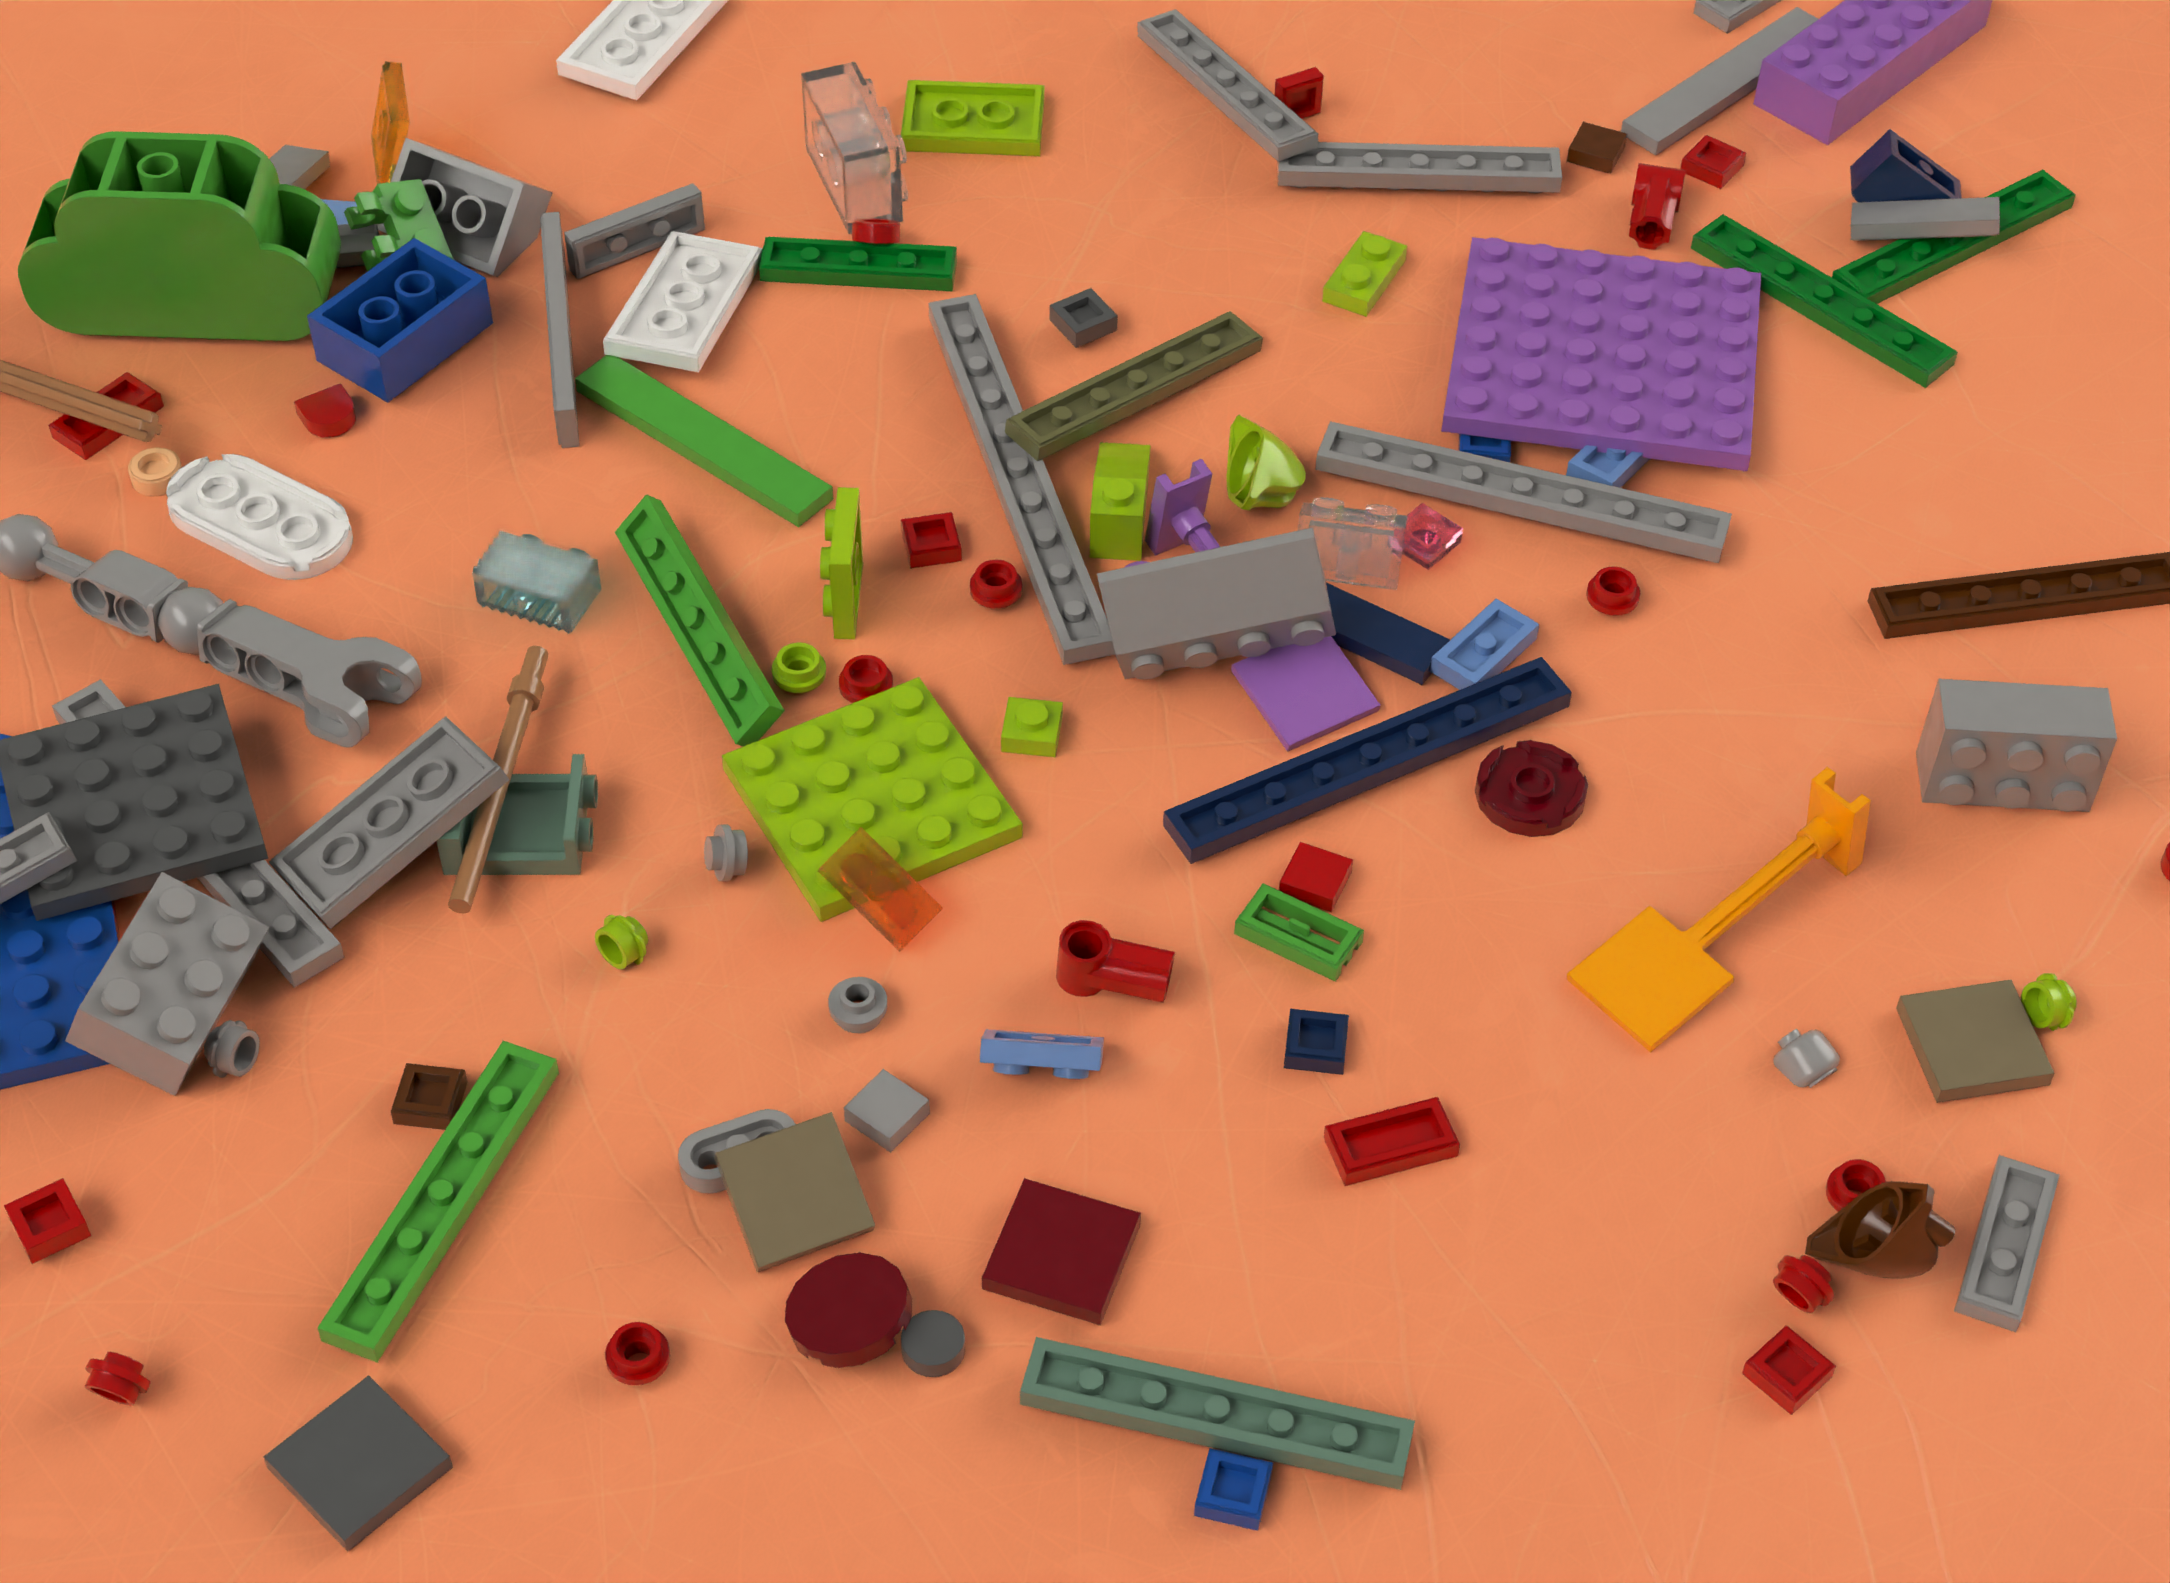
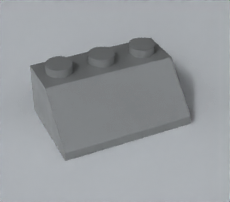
(479, 210)

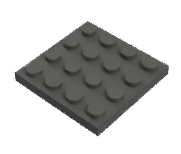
(134, 798)

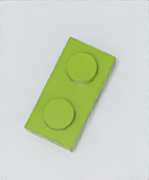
(1364, 273)

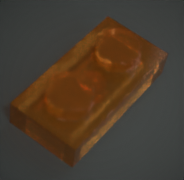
(880, 889)

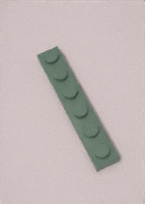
(1217, 1413)

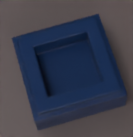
(1316, 1041)

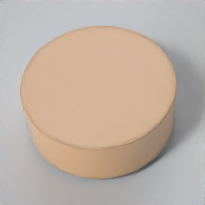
(152, 470)

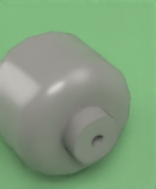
(1806, 1057)

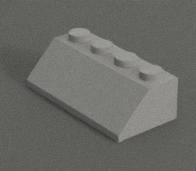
(1217, 604)

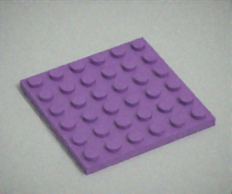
(1606, 353)

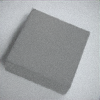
(886, 1110)

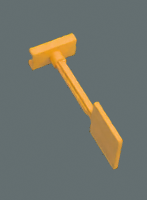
(1660, 977)

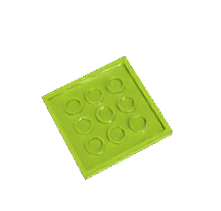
(878, 767)

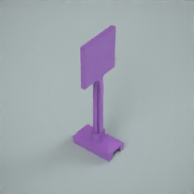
(1293, 686)

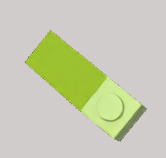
(1119, 501)

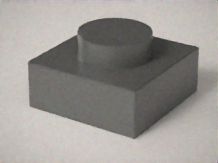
(1083, 317)

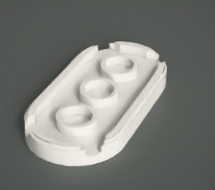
(259, 516)

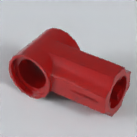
(1655, 201)
(1095, 961)

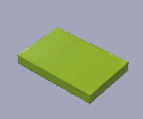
(973, 117)

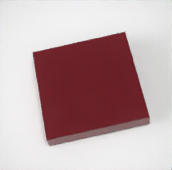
(1061, 1251)

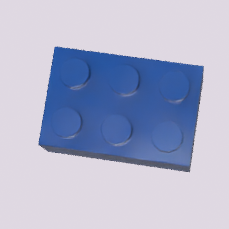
(400, 319)

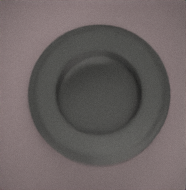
(933, 1343)

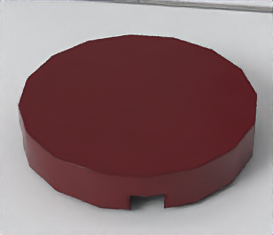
(1531, 788)
(848, 1309)

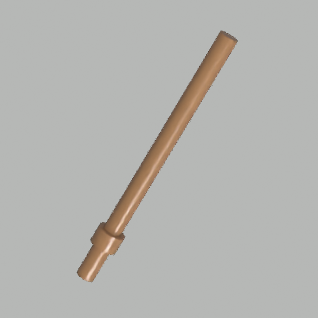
(523, 699)

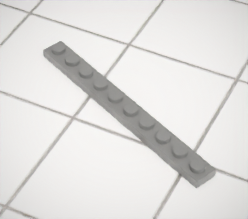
(1021, 483)

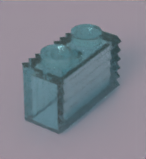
(536, 580)

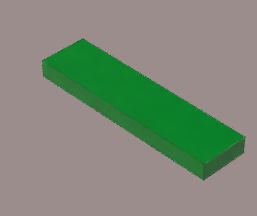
(858, 264)

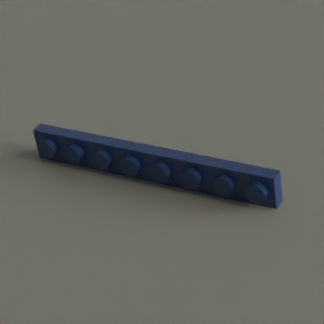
(1365, 760)

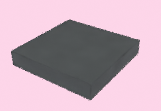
(358, 1462)

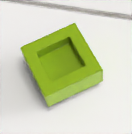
(1031, 727)

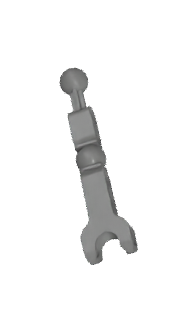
(269, 653)

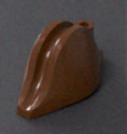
(1884, 1232)

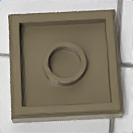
(1974, 1041)
(794, 1191)

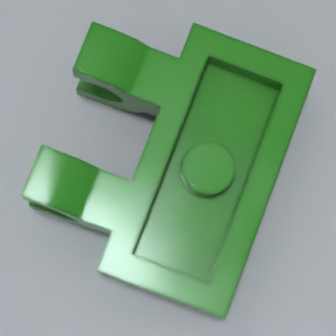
(405, 215)

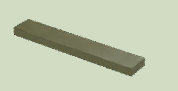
(1132, 386)

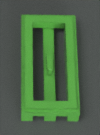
(1293, 937)

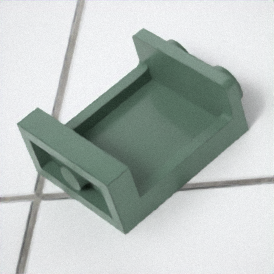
(539, 826)

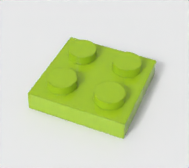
(843, 563)

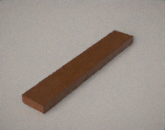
(2021, 595)

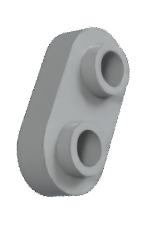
(700, 1147)

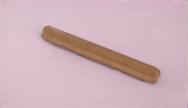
(78, 402)

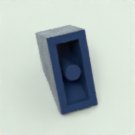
(1900, 172)

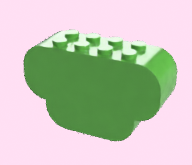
(178, 242)

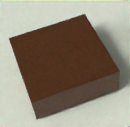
(1596, 147)
(428, 1096)

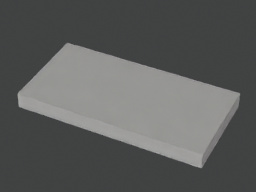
(388, 821)

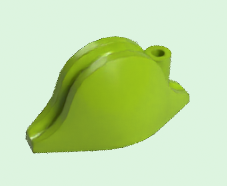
(1260, 467)

